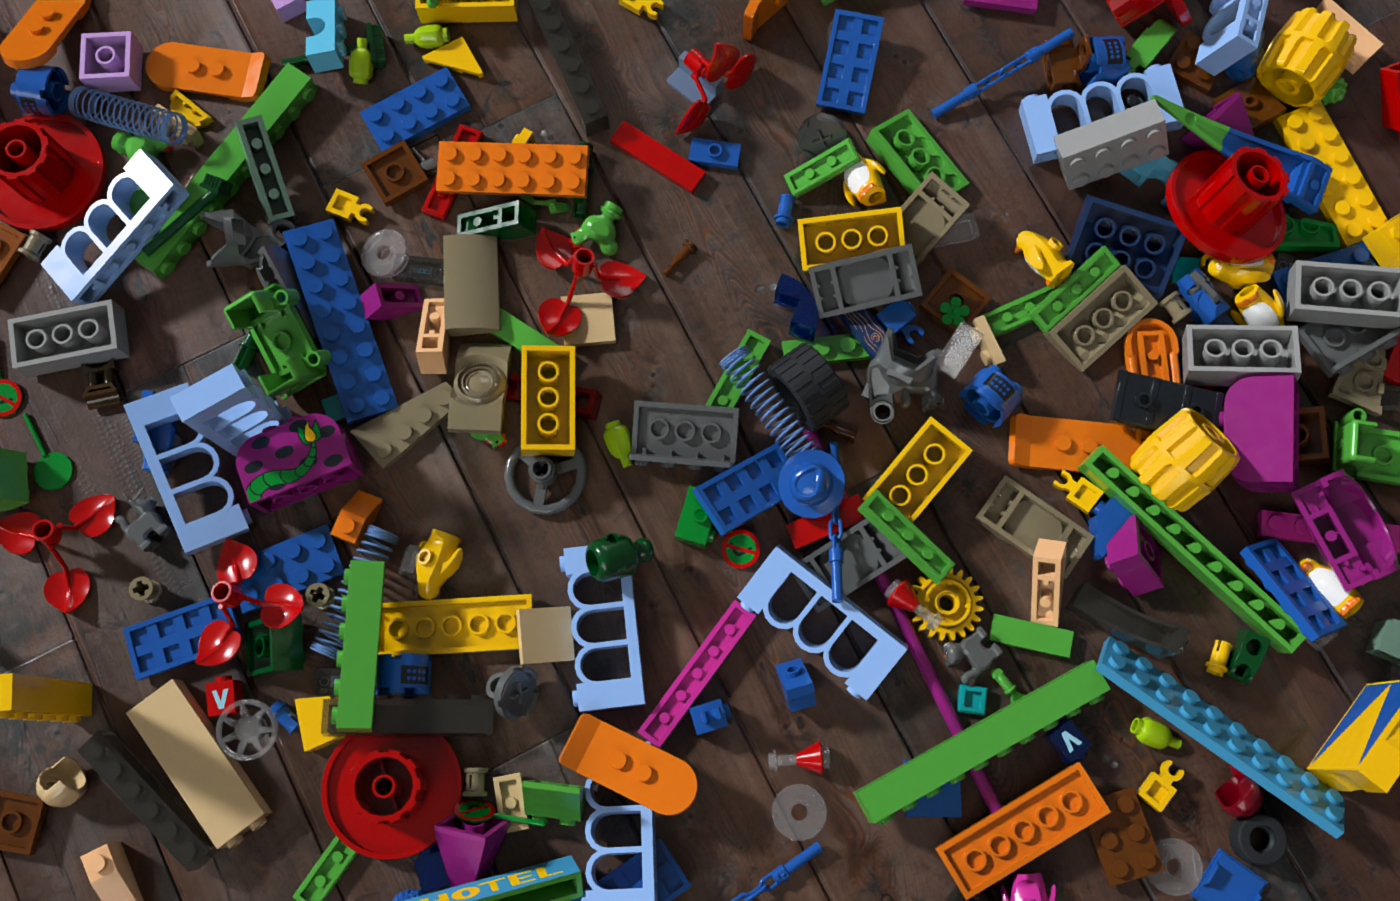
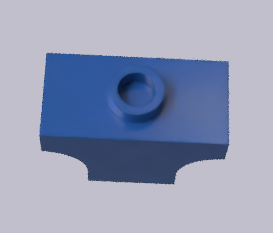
(796, 684)

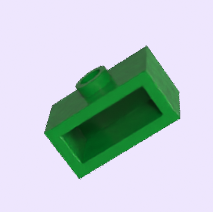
(694, 524)

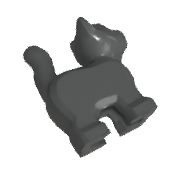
(931, 398)
(146, 526)
(975, 653)

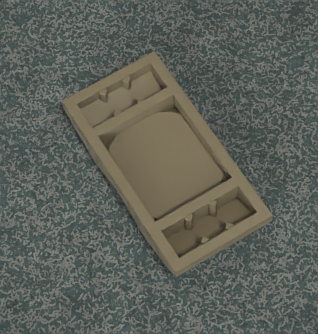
(930, 215)
(479, 388)
(1023, 518)

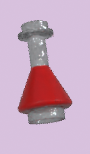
(903, 597)
(812, 758)

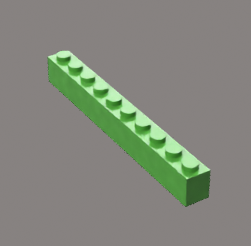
(278, 107)
(1193, 551)
(980, 742)

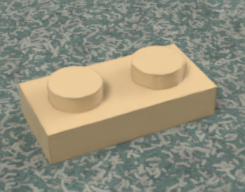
(193, 135)
(990, 350)
(510, 798)

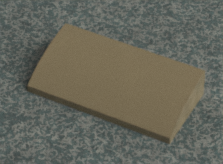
(471, 284)
(1101, 318)

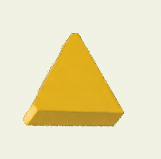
(455, 57)

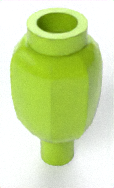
(429, 36)
(360, 63)
(618, 441)
(1154, 733)

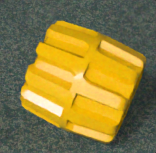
(1306, 57)
(1184, 460)

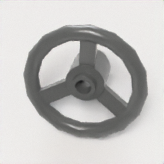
(536, 467)

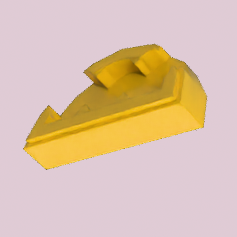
(192, 113)

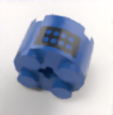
(1107, 60)
(41, 90)
(991, 396)
(404, 674)

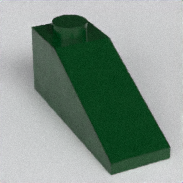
(504, 221)

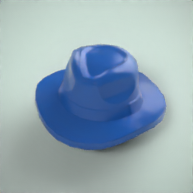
(811, 483)

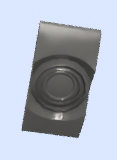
(865, 281)
(865, 557)

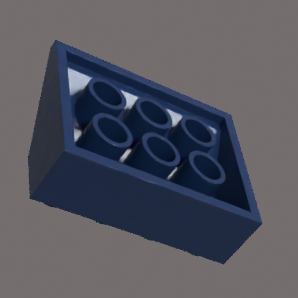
(1135, 238)

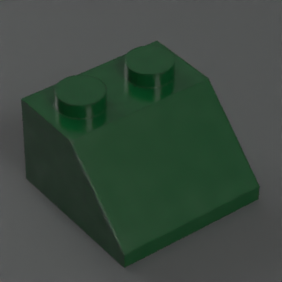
(274, 650)

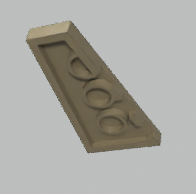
(1362, 385)
(403, 427)

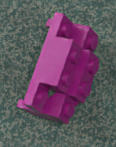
(1346, 529)

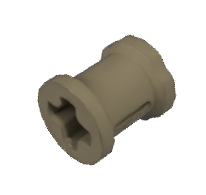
(34, 246)
(1175, 307)
(140, 585)
(314, 601)
(475, 782)

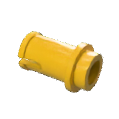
(1219, 658)

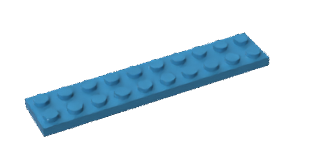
(1223, 736)

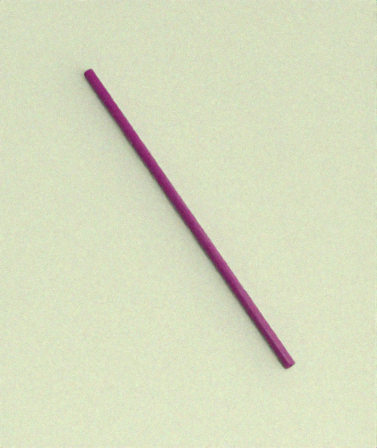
(927, 670)

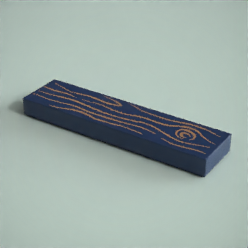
(864, 329)

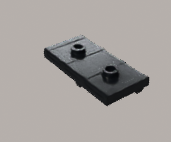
(1151, 401)

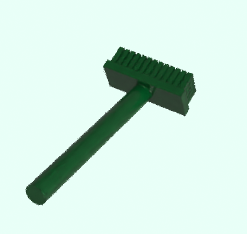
(374, 45)
(215, 187)

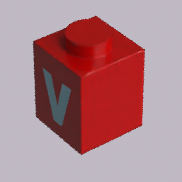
(222, 694)

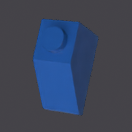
(1104, 524)

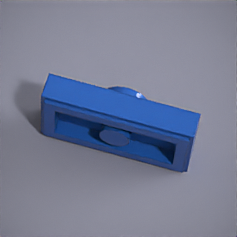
(714, 153)

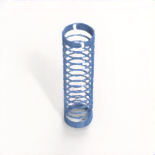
(92, 109)
(732, 359)
(327, 649)

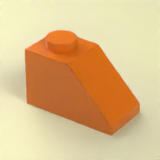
(356, 517)

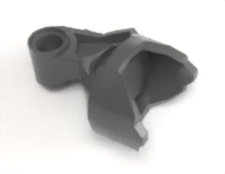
(242, 238)
(893, 371)

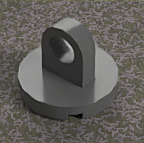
(820, 134)
(513, 691)

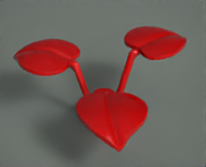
(723, 60)
(554, 251)
(20, 531)
(281, 605)

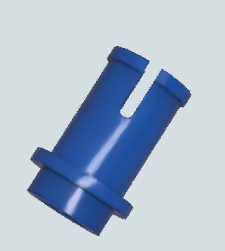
(785, 209)
(285, 716)

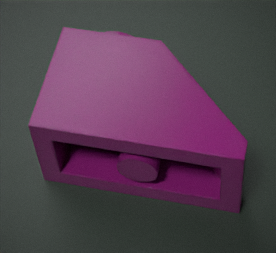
(390, 300)

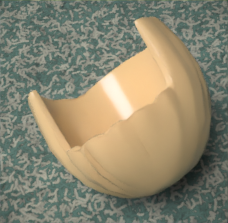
(62, 783)

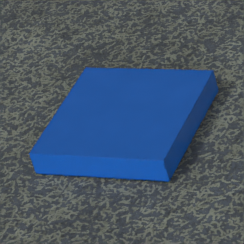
(944, 804)

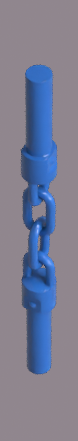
(1031, 56)
(836, 554)
(782, 872)

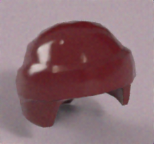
(1239, 795)

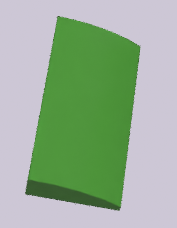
(913, 153)

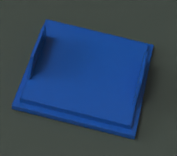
(1228, 881)

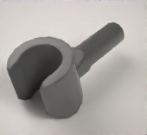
(428, 166)

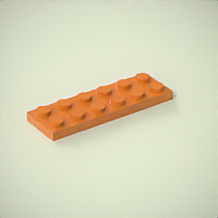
(513, 169)
(1022, 830)

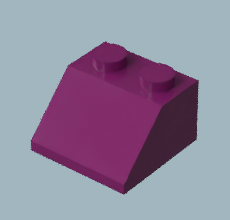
(1135, 558)

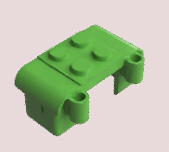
(280, 339)
(1365, 450)

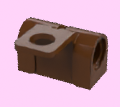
(1064, 65)

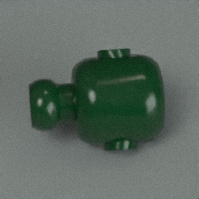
(616, 556)

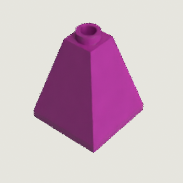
(1228, 112)
(469, 847)

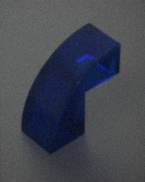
(796, 296)

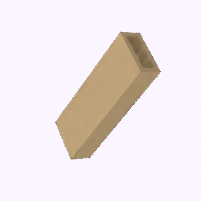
(197, 766)

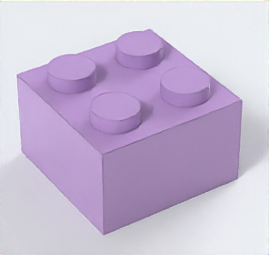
(111, 61)

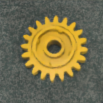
(961, 599)

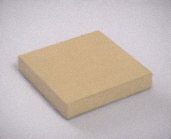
(596, 322)
(545, 635)

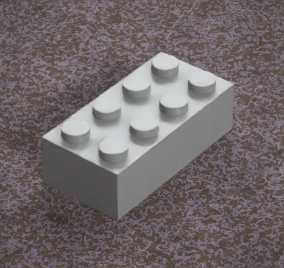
(1112, 144)
(1343, 294)
(68, 338)
(1232, 352)

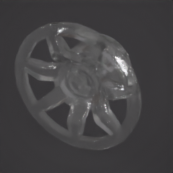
(247, 729)

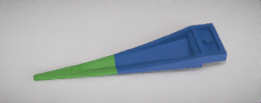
(1306, 173)

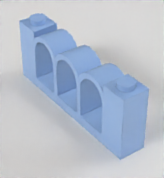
(1230, 33)
(1038, 118)
(67, 262)
(228, 408)
(209, 530)
(874, 666)
(608, 693)
(648, 851)

